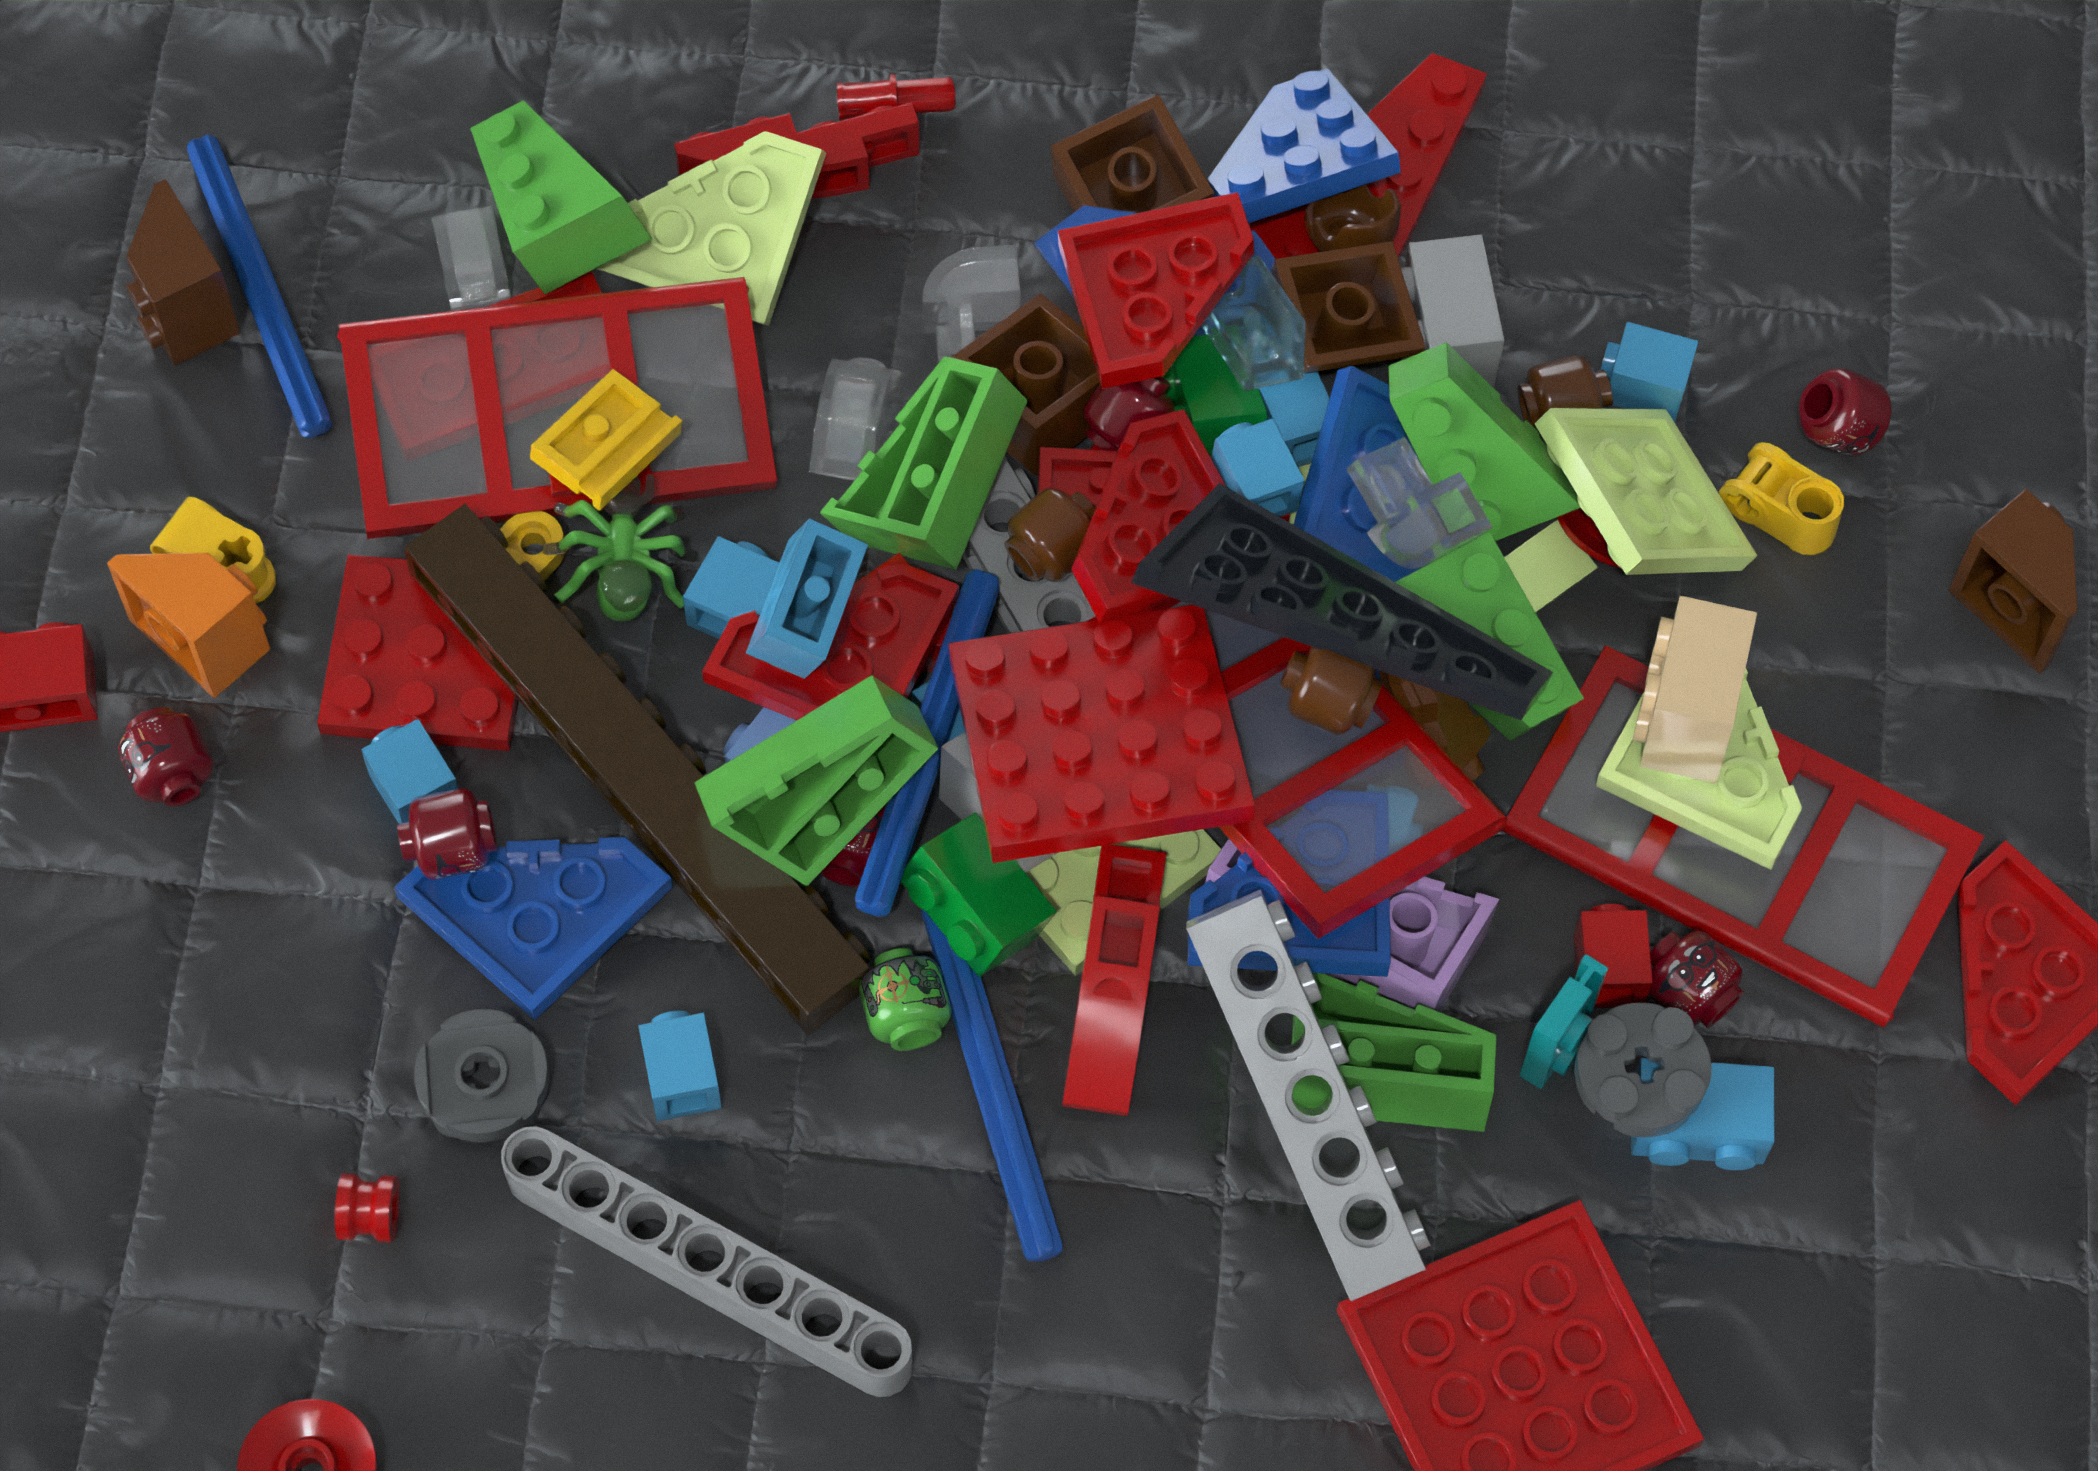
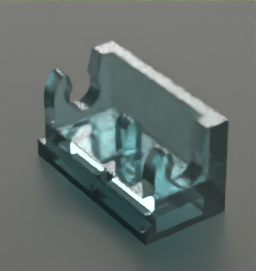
(1258, 330)

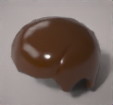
(1352, 219)

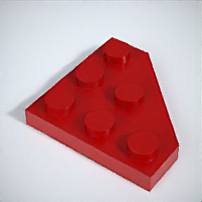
(1153, 281)
(1148, 491)
(882, 633)
(405, 662)
(2024, 972)

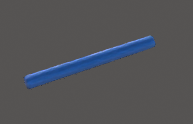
(259, 287)
(939, 711)
(997, 1102)

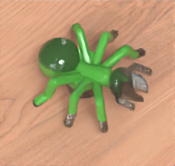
(622, 556)

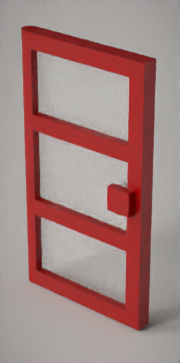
(461, 395)
(1344, 812)
(1835, 912)

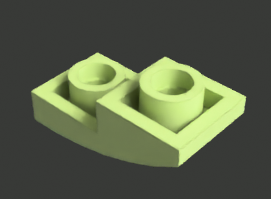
(1549, 565)

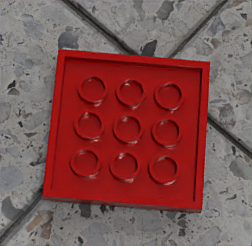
(1100, 733)
(1521, 1358)

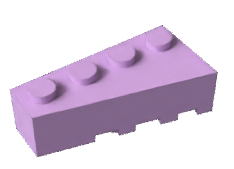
(1430, 937)

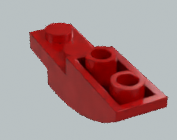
(849, 145)
(1114, 980)

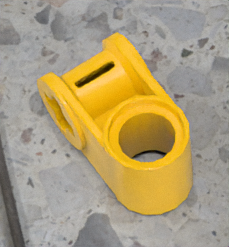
(1781, 496)
(203, 529)

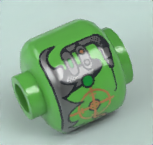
(905, 1000)

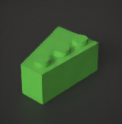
(552, 200)
(1467, 429)
(935, 467)
(1484, 593)
(819, 778)
(1407, 1060)

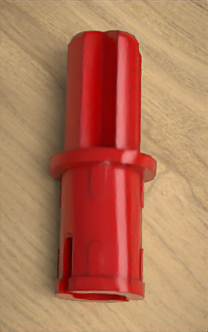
(925, 94)

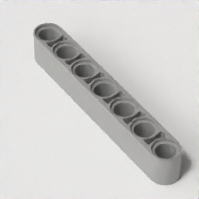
(722, 1288)

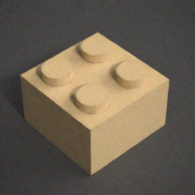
(1694, 688)

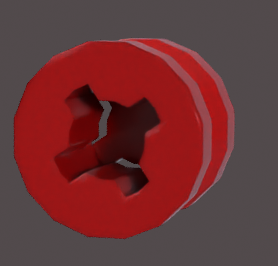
(367, 1207)

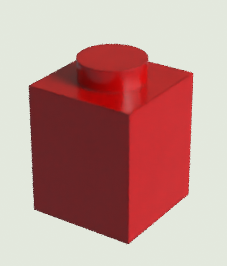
(1621, 943)

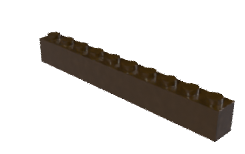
(635, 765)

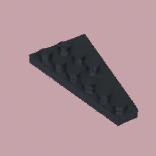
(1287, 582)

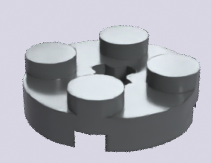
(1620, 1097)
(491, 1112)

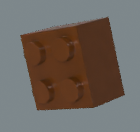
(1129, 163)
(1050, 366)

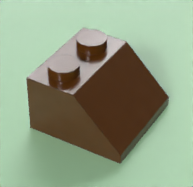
(177, 281)
(1351, 305)
(2022, 578)

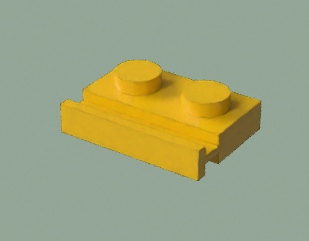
(605, 439)

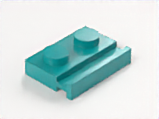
(1564, 1025)

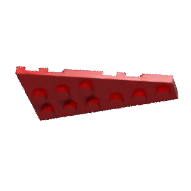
(1423, 124)

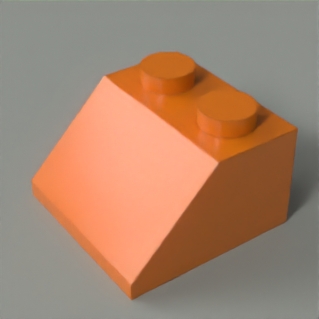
(194, 613)

